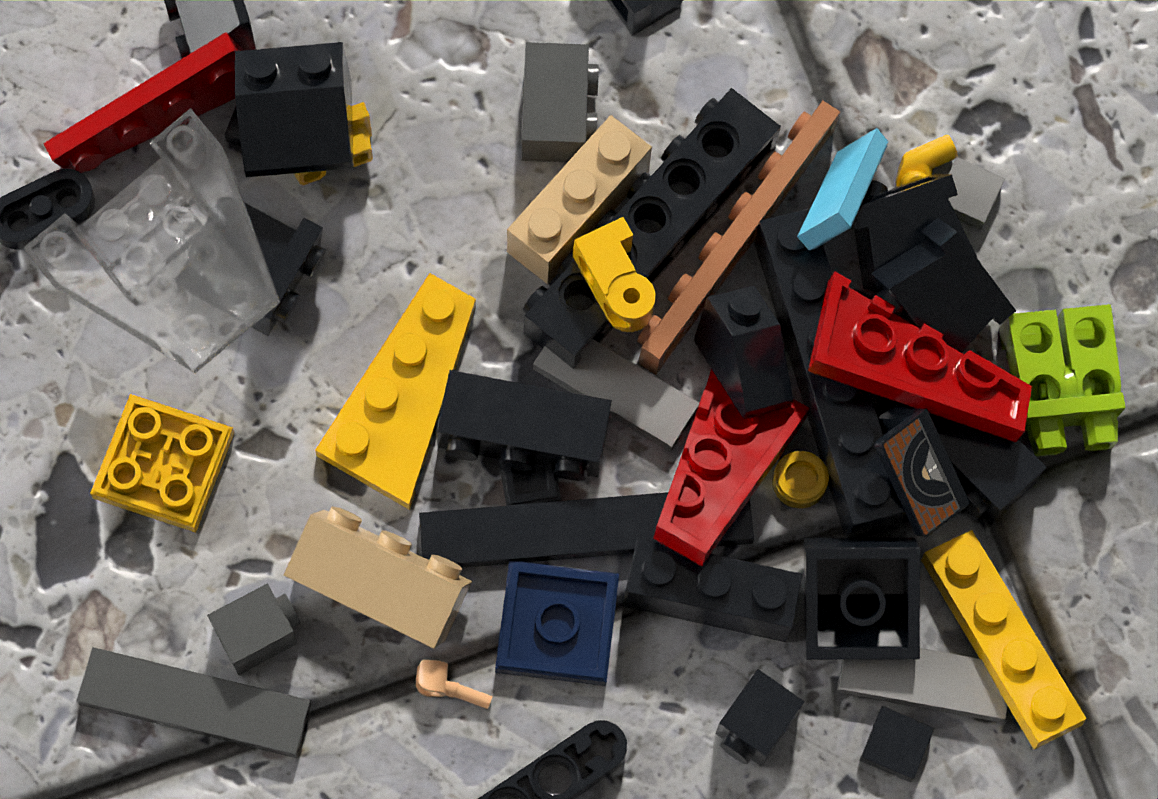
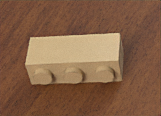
(578, 198)
(378, 576)

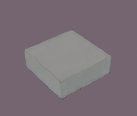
(975, 190)

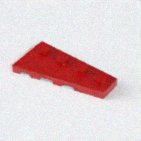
(885, 355)

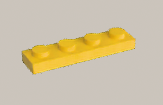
(1003, 639)

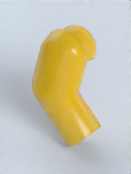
(921, 160)

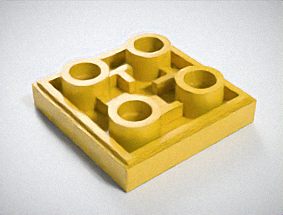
(162, 463)

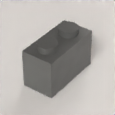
(556, 101)

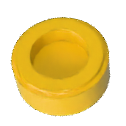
(800, 479)

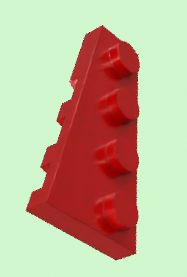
(195, 82)
(721, 470)

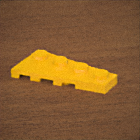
(396, 404)

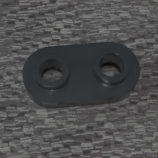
(40, 205)

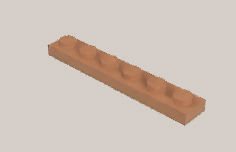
(724, 252)

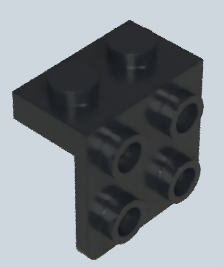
(288, 257)

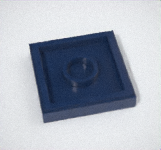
(557, 623)

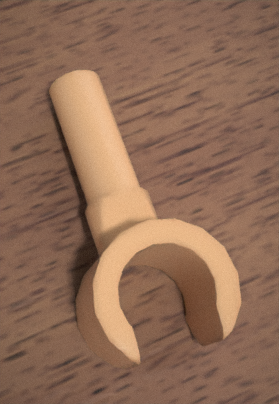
(432, 682)

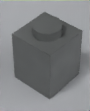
(255, 627)

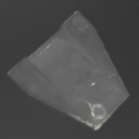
(168, 252)

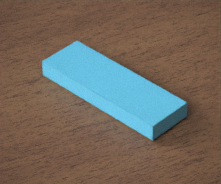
(843, 190)

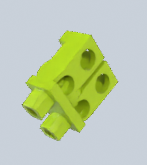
(1071, 374)

